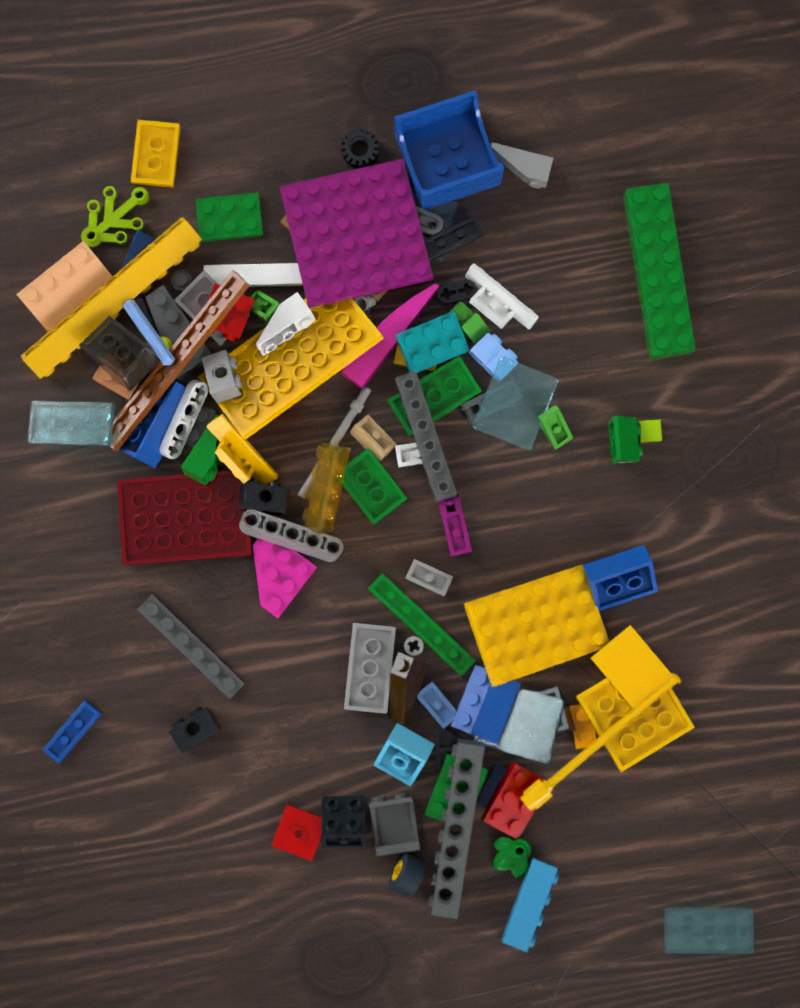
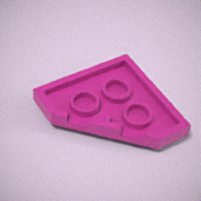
(279, 575)

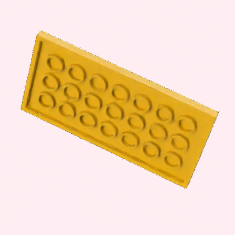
(296, 365)

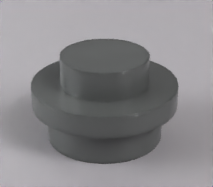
(181, 280)

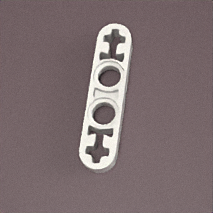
(181, 418)

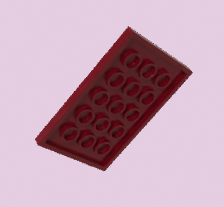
(180, 519)

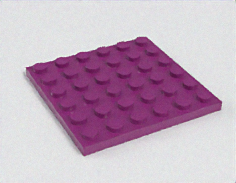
(356, 233)

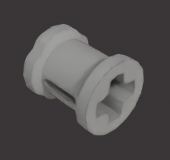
(407, 647)

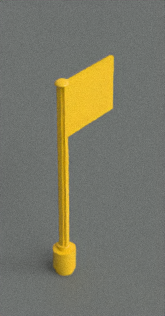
(639, 680)

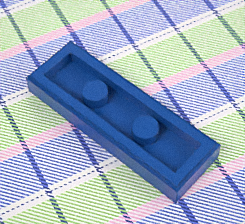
(72, 731)

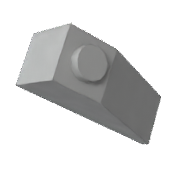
(528, 166)

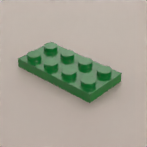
(443, 391)

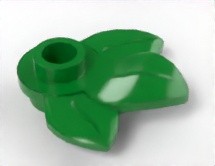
(509, 858)

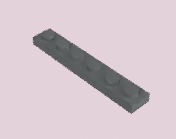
(191, 646)

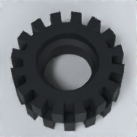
(360, 136)

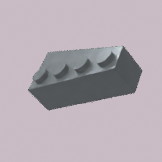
(171, 324)

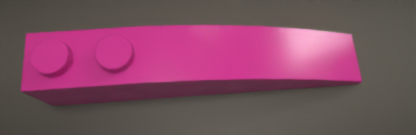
(366, 365)

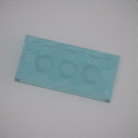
(71, 423)
(708, 930)

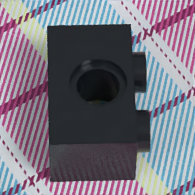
(275, 494)
(187, 740)

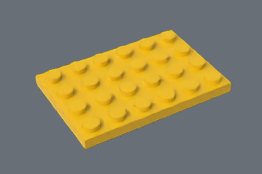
(536, 625)

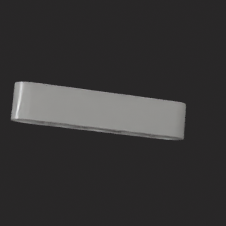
(280, 538)

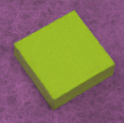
(650, 431)

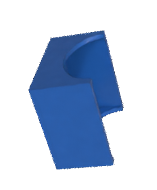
(447, 151)

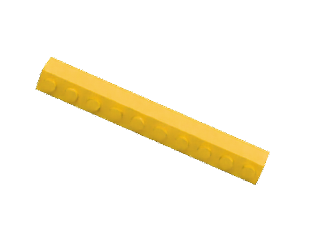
(110, 297)

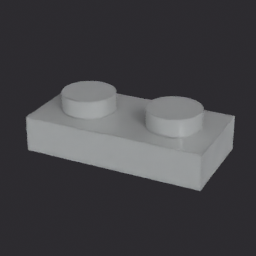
(429, 577)

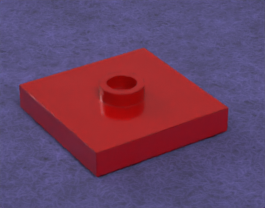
(298, 832)

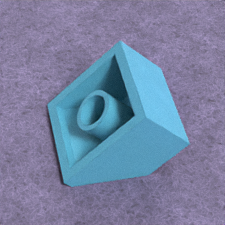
(404, 754)

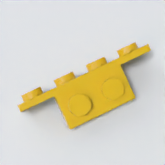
(239, 453)

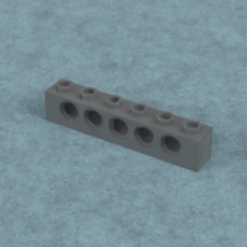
(425, 437)

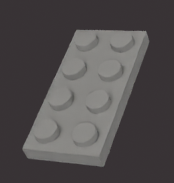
(369, 668)

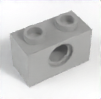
(217, 365)

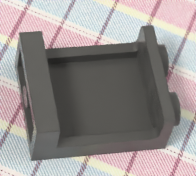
(394, 824)

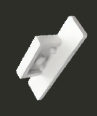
(497, 302)

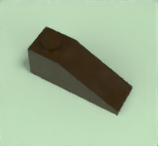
(405, 684)

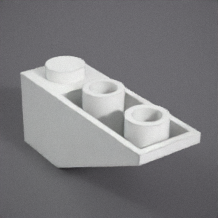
(287, 320)

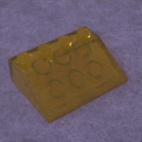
(326, 488)

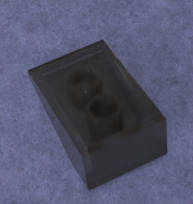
(120, 353)

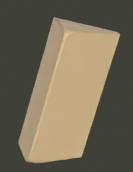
(372, 436)

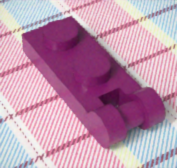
(455, 527)

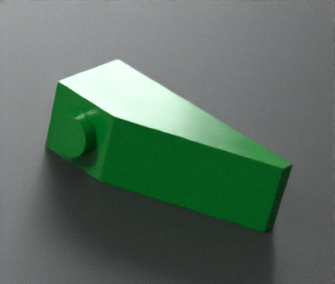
(202, 461)

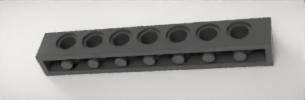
(449, 905)

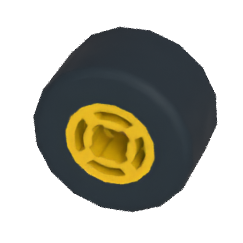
(406, 874)

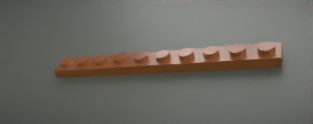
(182, 351)

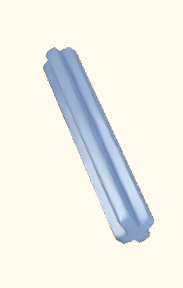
(148, 332)

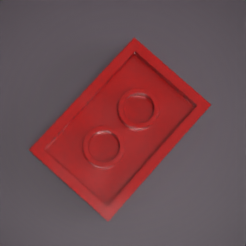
(506, 808)

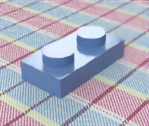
(437, 704)

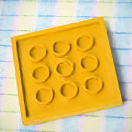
(645, 734)

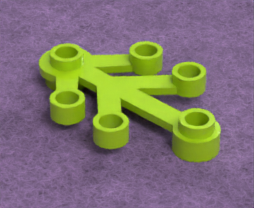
(112, 219)

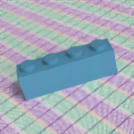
(529, 904)

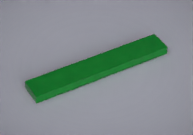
(422, 624)

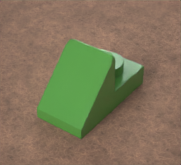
(471, 324)
(555, 427)

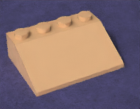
(64, 286)

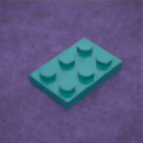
(432, 342)

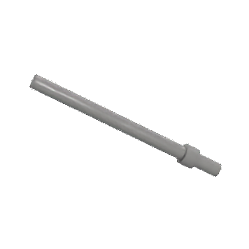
(355, 407)

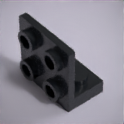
(343, 821)

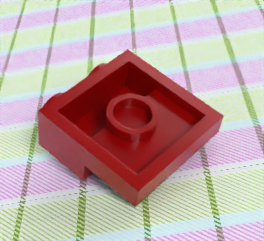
(236, 318)

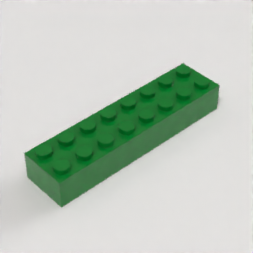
(658, 271)

